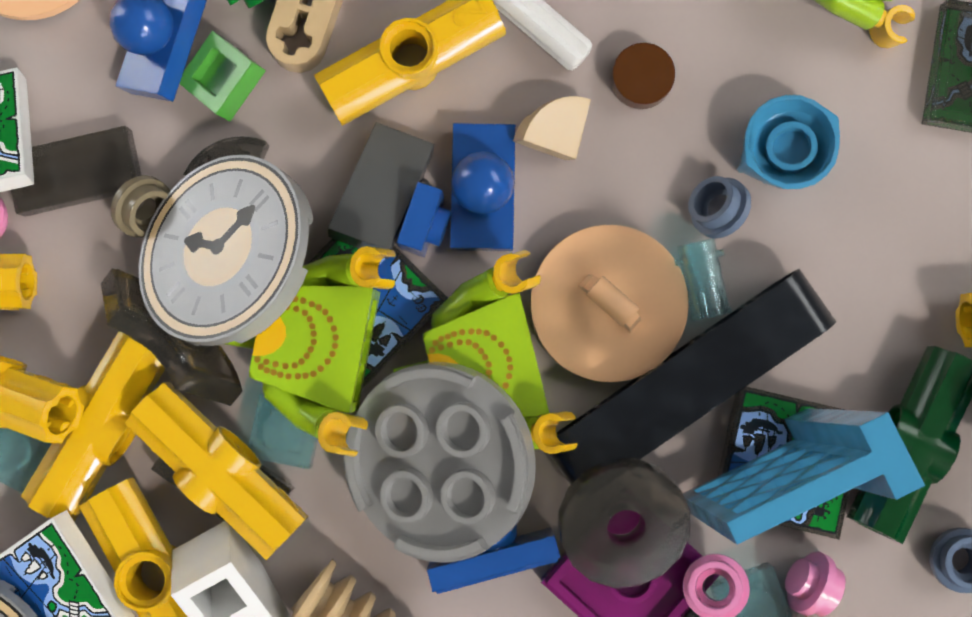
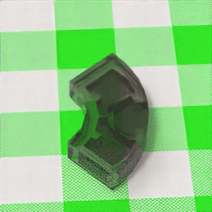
(192, 368)

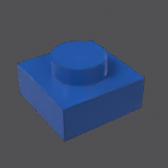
(424, 221)

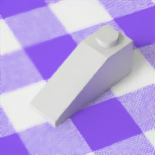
(222, 578)

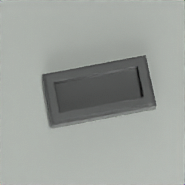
(380, 189)

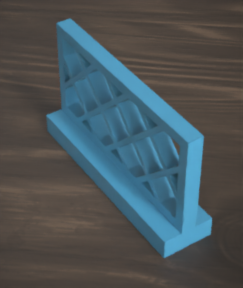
(825, 459)

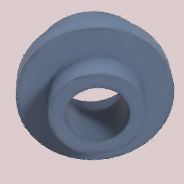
(719, 206)
(941, 559)

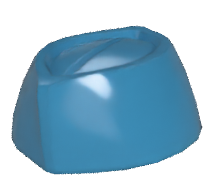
(790, 143)

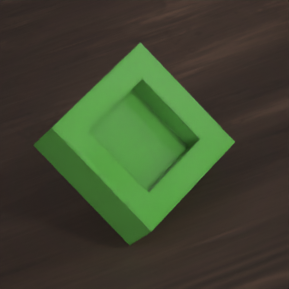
(221, 76)

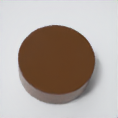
(642, 75)

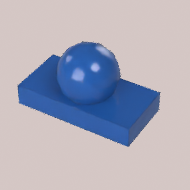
(156, 43)
(482, 187)
(504, 558)

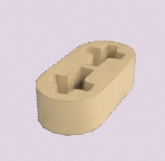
(318, 29)

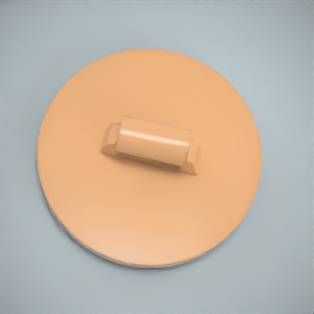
(609, 303)

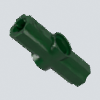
(928, 428)

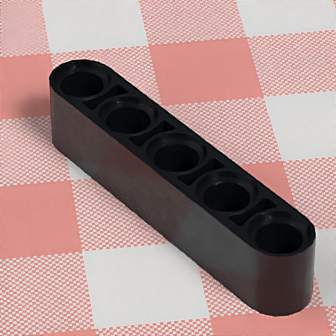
(696, 377)

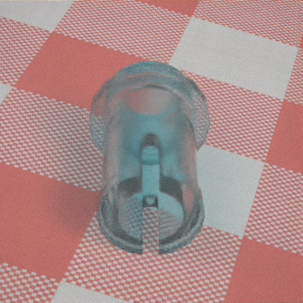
(703, 279)

